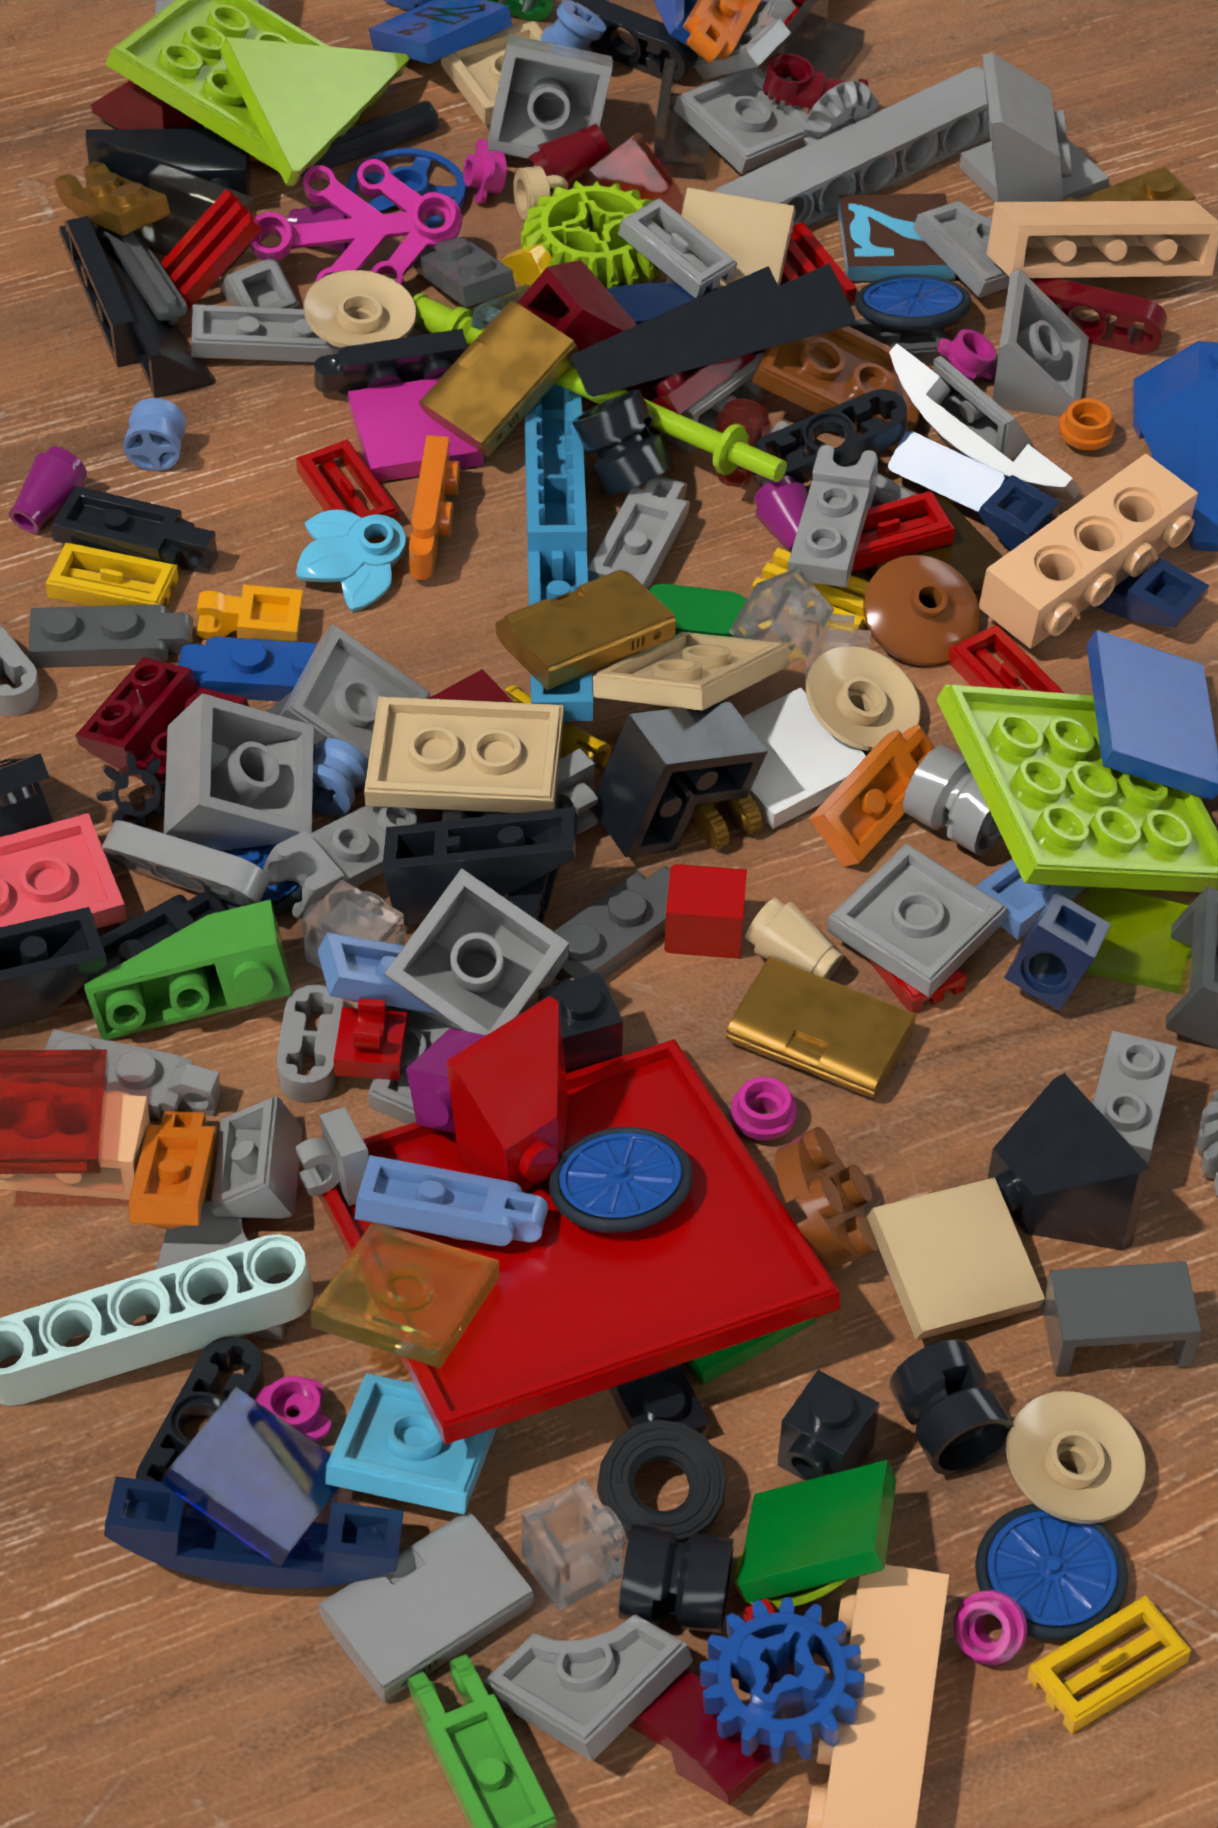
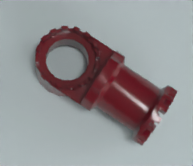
(801, 93)

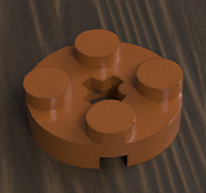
(829, 1197)

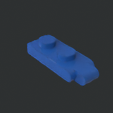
(247, 666)

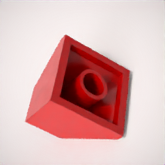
(512, 1098)

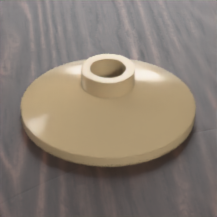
(358, 308)
(861, 696)
(1089, 1437)

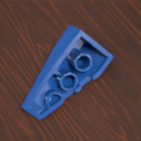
(1179, 421)

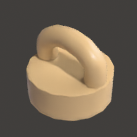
(532, 183)

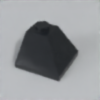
(1070, 1171)

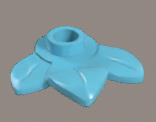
(347, 556)

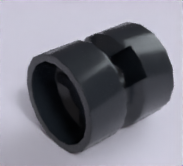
(622, 442)
(950, 1405)
(676, 1578)

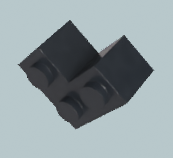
(669, 766)

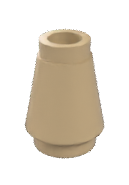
(791, 937)

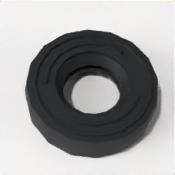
(670, 1443)

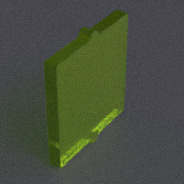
(1138, 940)

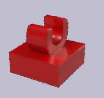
(370, 1041)

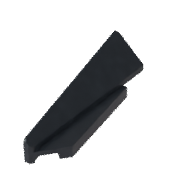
(126, 318)
(715, 328)

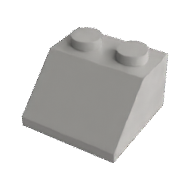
(546, 94)
(1024, 135)
(237, 776)
(478, 958)

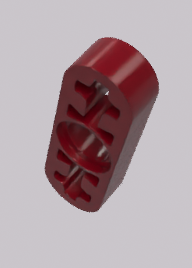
(1127, 308)

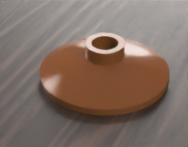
(907, 626)

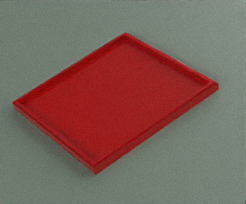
(615, 1306)

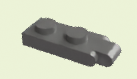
(465, 271)
(106, 635)
(616, 926)

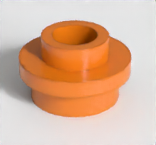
(1087, 424)

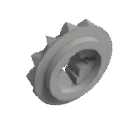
(839, 107)

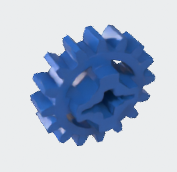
(797, 1705)

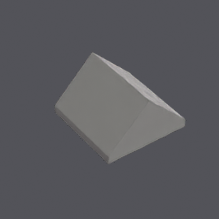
(1038, 353)

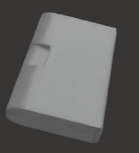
(430, 1609)

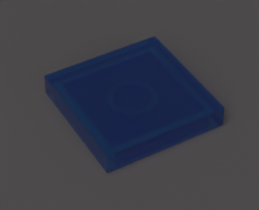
(254, 1476)

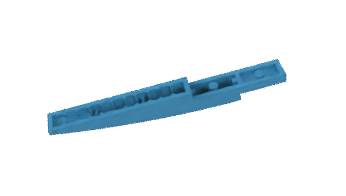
(556, 525)

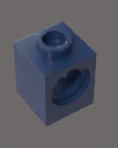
(1068, 934)

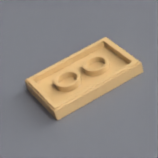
(691, 671)
(464, 755)

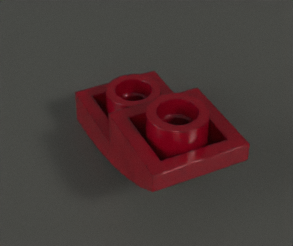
(698, 1752)

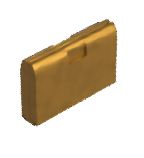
(499, 378)
(586, 629)
(821, 1027)

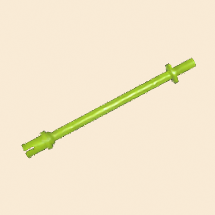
(728, 448)

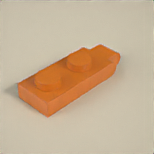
(718, 26)
(431, 511)
(871, 796)
(173, 1171)

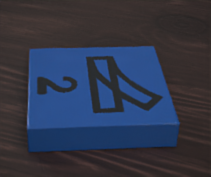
(440, 28)

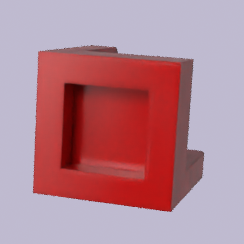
(705, 911)

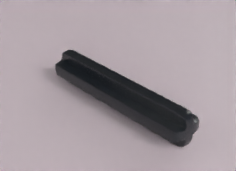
(381, 134)

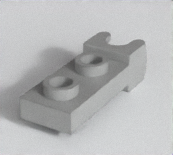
(834, 518)
(342, 850)

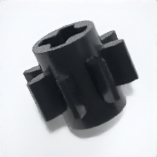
(120, 780)

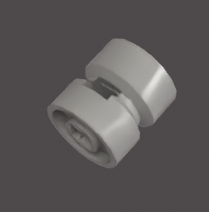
(948, 795)

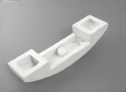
(928, 391)

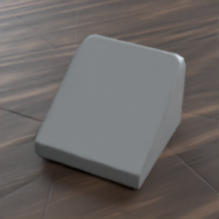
(259, 286)

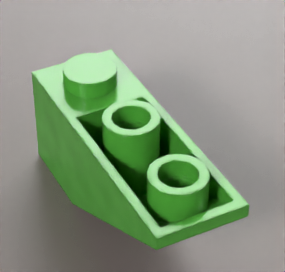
(197, 972)

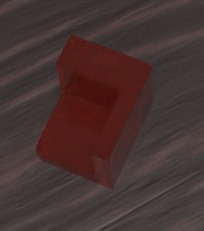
(634, 168)

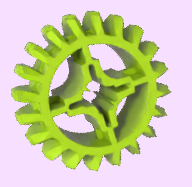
(585, 227)

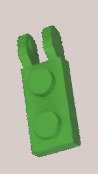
(480, 1754)

